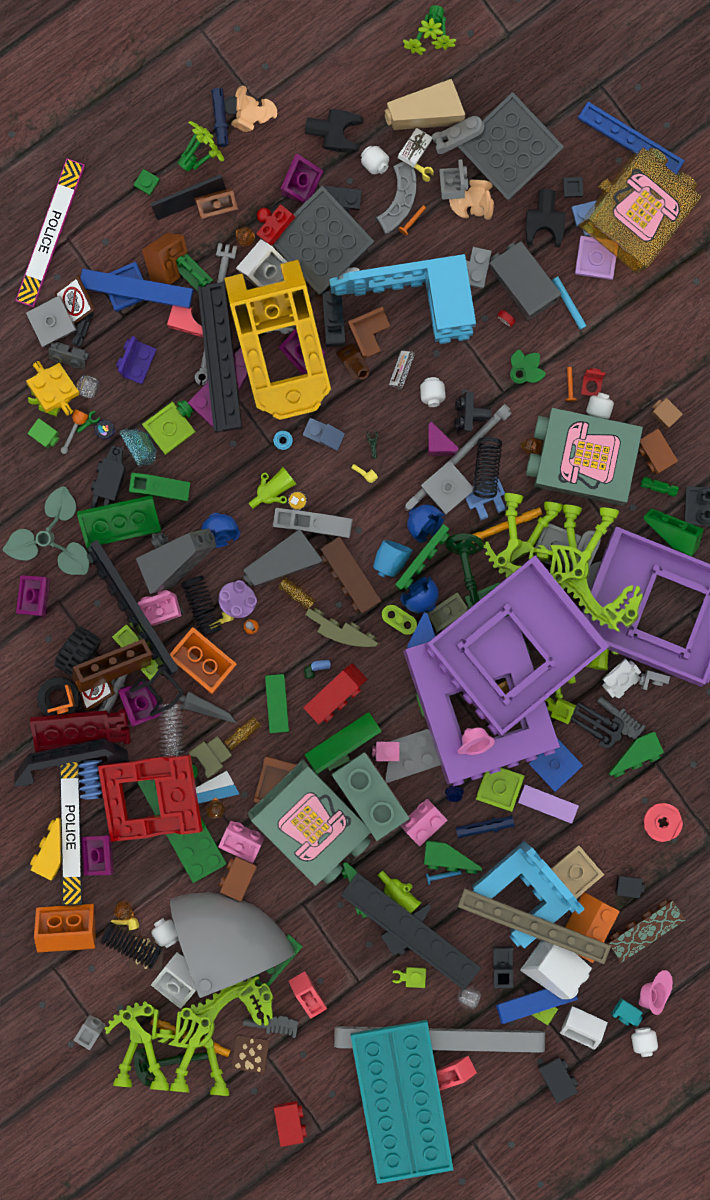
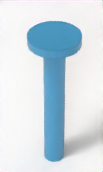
(440, 876)

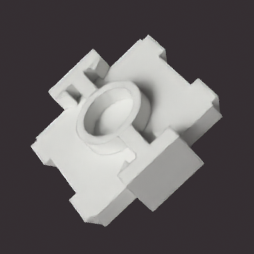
(621, 678)

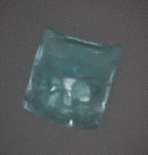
(139, 446)

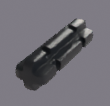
(82, 330)

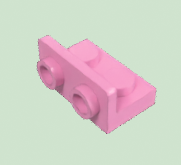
(241, 841)

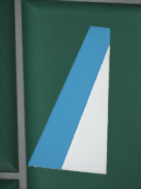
(218, 787)

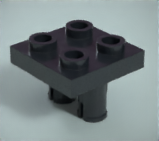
(468, 413)
(697, 506)

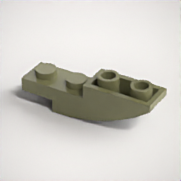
(347, 635)

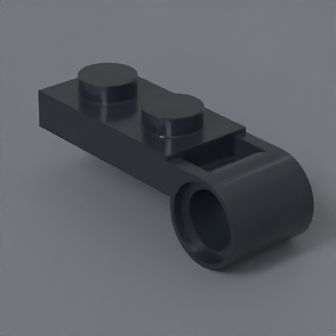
(333, 319)

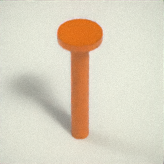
(404, 230)
(570, 386)

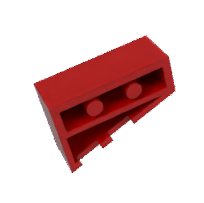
(335, 694)

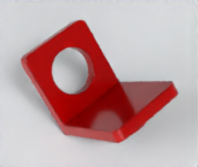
(592, 375)

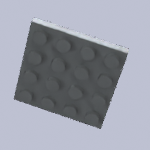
(511, 147)
(323, 240)

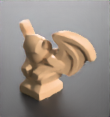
(250, 112)
(478, 198)

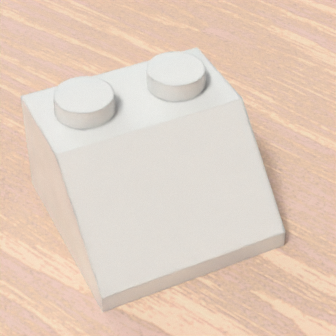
(262, 265)
(175, 981)

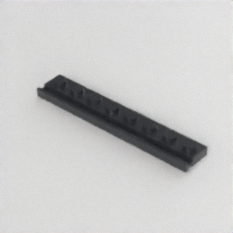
(220, 357)
(128, 604)
(411, 931)

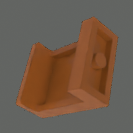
(272, 773)

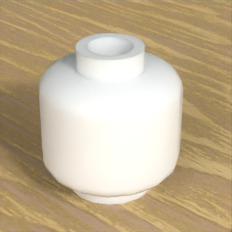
(375, 160)
(432, 392)
(600, 406)
(165, 933)
(644, 1041)

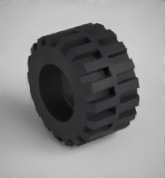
(77, 649)

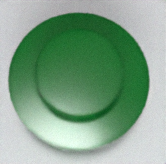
(184, 409)

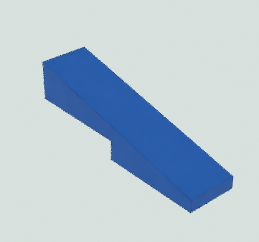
(529, 1004)

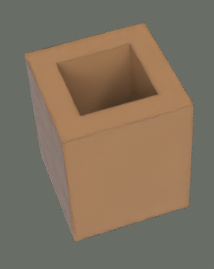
(666, 413)

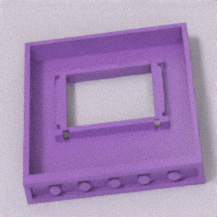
(633, 562)
(549, 623)
(500, 653)

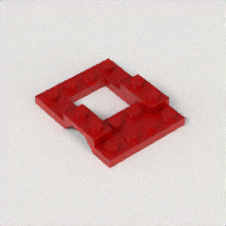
(175, 796)

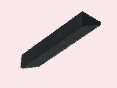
(185, 198)

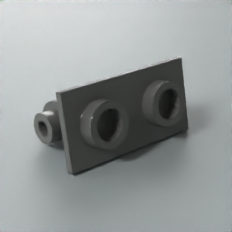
(60, 354)

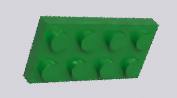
(119, 521)
(418, 564)

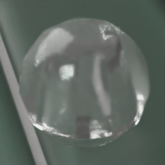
(88, 386)
(469, 997)

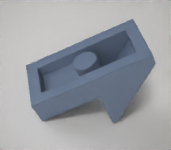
(323, 434)

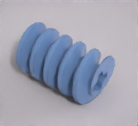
(90, 779)

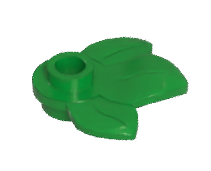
(528, 366)

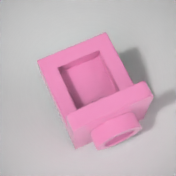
(386, 751)

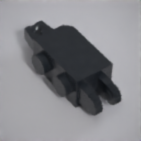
(110, 477)

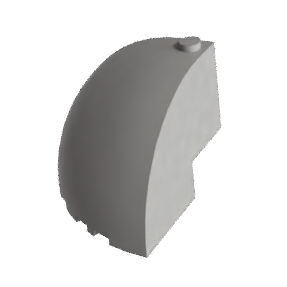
(226, 939)

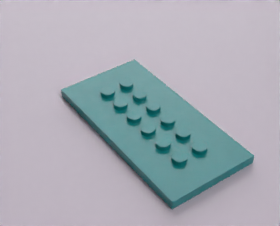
(401, 1101)

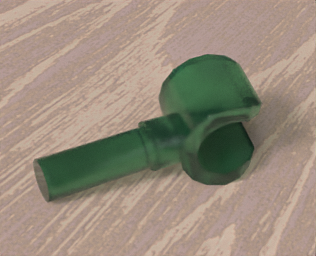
(373, 444)

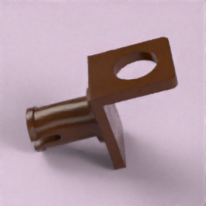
(354, 362)

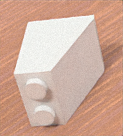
(556, 969)

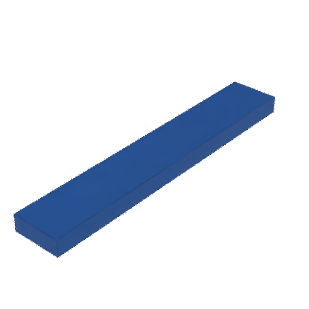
(624, 134)
(137, 288)

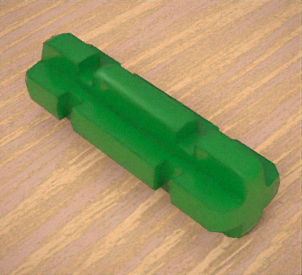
(659, 486)

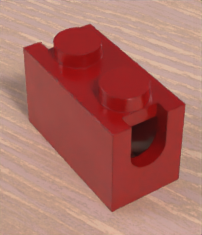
(289, 1123)

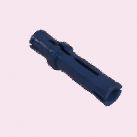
(220, 117)
(485, 826)

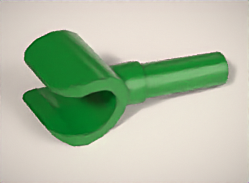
(88, 422)

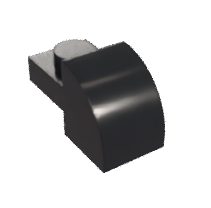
(502, 966)

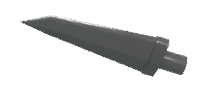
(197, 704)

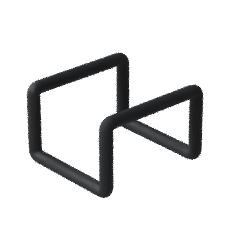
(135, 687)

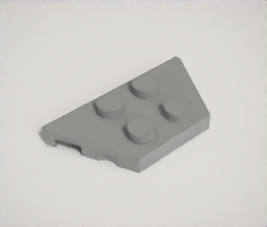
(415, 755)

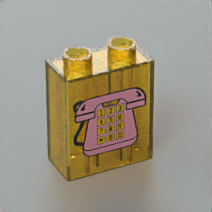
(641, 209)

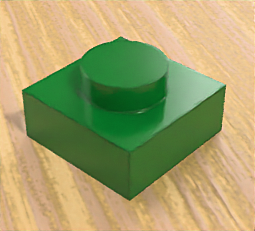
(146, 182)

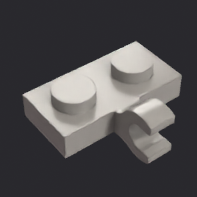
(478, 267)

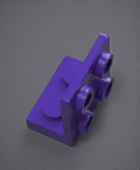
(136, 360)

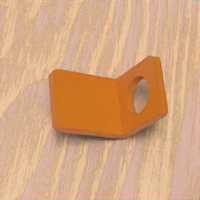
(62, 709)

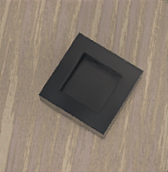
(573, 187)

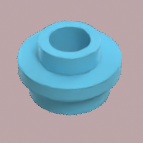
(280, 434)

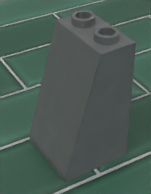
(524, 280)
(284, 560)
(173, 561)

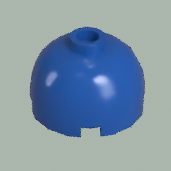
(424, 521)
(223, 528)
(422, 596)

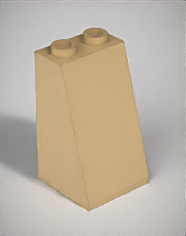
(426, 108)

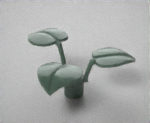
(23, 543)

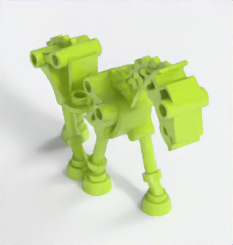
(573, 580)
(205, 1017)

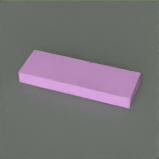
(548, 804)

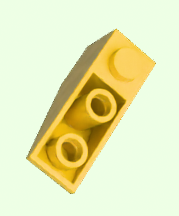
(50, 856)

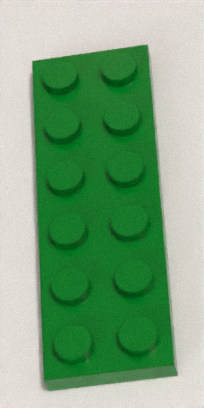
(195, 850)

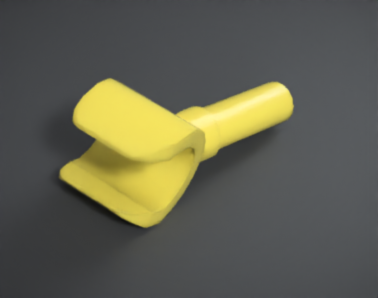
(424, 170)
(370, 476)
(226, 618)
(132, 923)

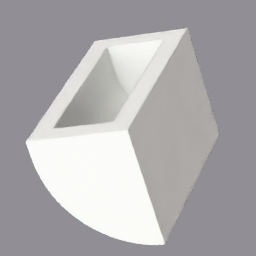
(583, 1028)

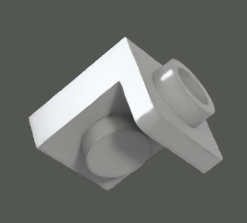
(657, 679)
(89, 1032)

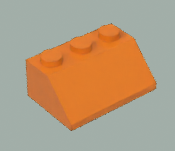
(202, 660)
(594, 920)
(65, 928)

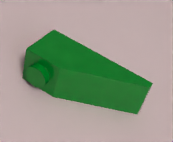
(677, 533)

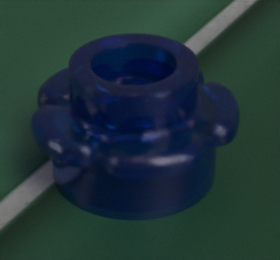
(454, 793)

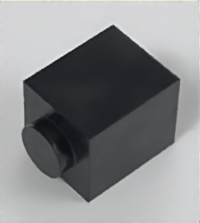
(629, 886)

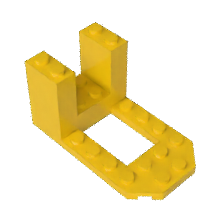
(272, 309)

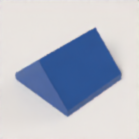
(423, 632)

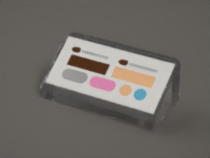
(401, 369)

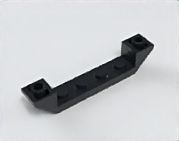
(73, 753)

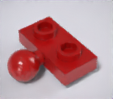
(274, 223)

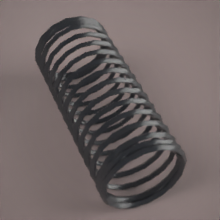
(484, 486)
(191, 581)
(107, 935)

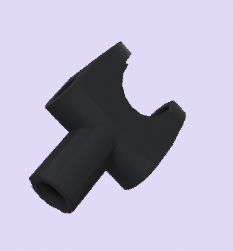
(333, 130)
(545, 218)

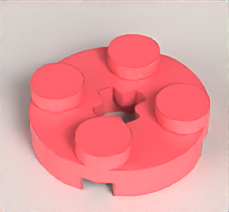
(673, 819)

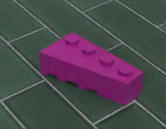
(201, 401)

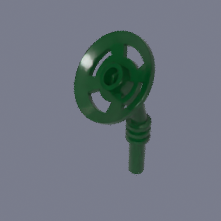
(464, 551)
(142, 1075)

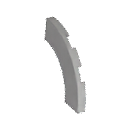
(403, 200)

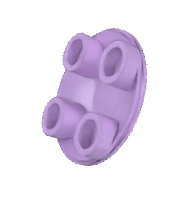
(237, 599)

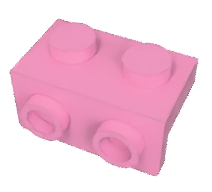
(160, 607)
(423, 822)

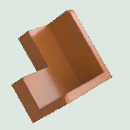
(162, 256)
(365, 327)

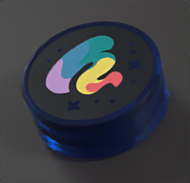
(104, 429)

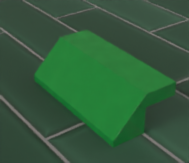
(343, 743)

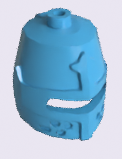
(391, 558)

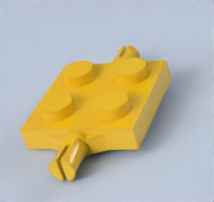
(52, 388)

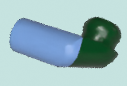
(314, 666)

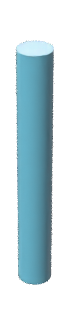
(569, 303)

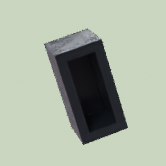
(558, 1079)

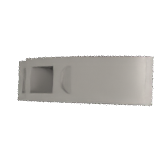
(312, 522)

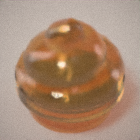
(245, 236)
(531, 445)
(215, 809)
(123, 911)

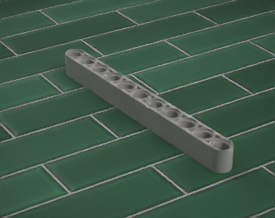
(464, 1039)

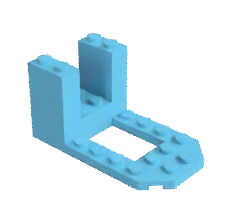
(445, 285)
(533, 872)

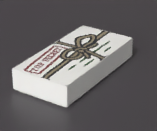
(415, 147)

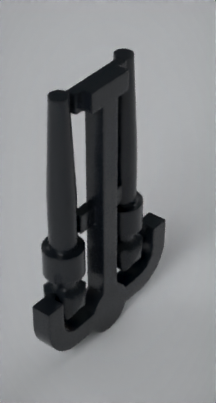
(615, 735)

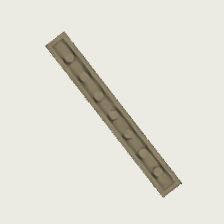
(534, 926)

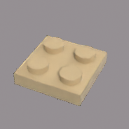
(577, 871)

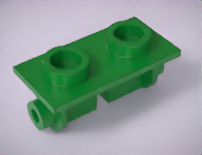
(192, 272)

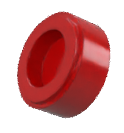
(506, 318)

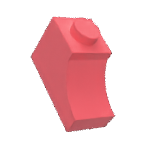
(182, 320)
(307, 994)
(455, 1073)

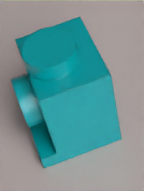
(627, 1013)

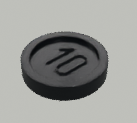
(230, 105)

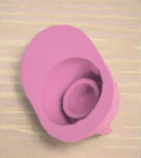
(475, 741)
(655, 994)

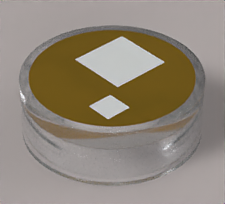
(297, 500)

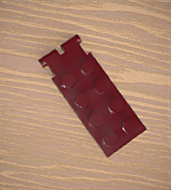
(77, 728)

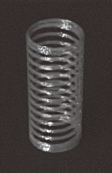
(172, 727)

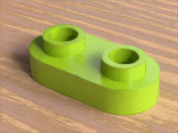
(399, 619)

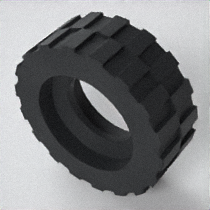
(49, 686)

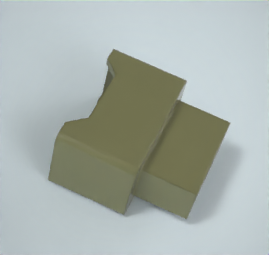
(211, 755)

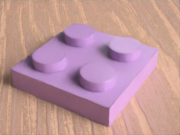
(594, 259)

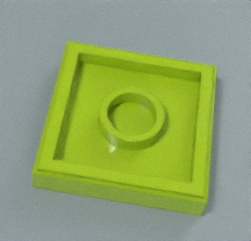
(168, 428)
(500, 788)

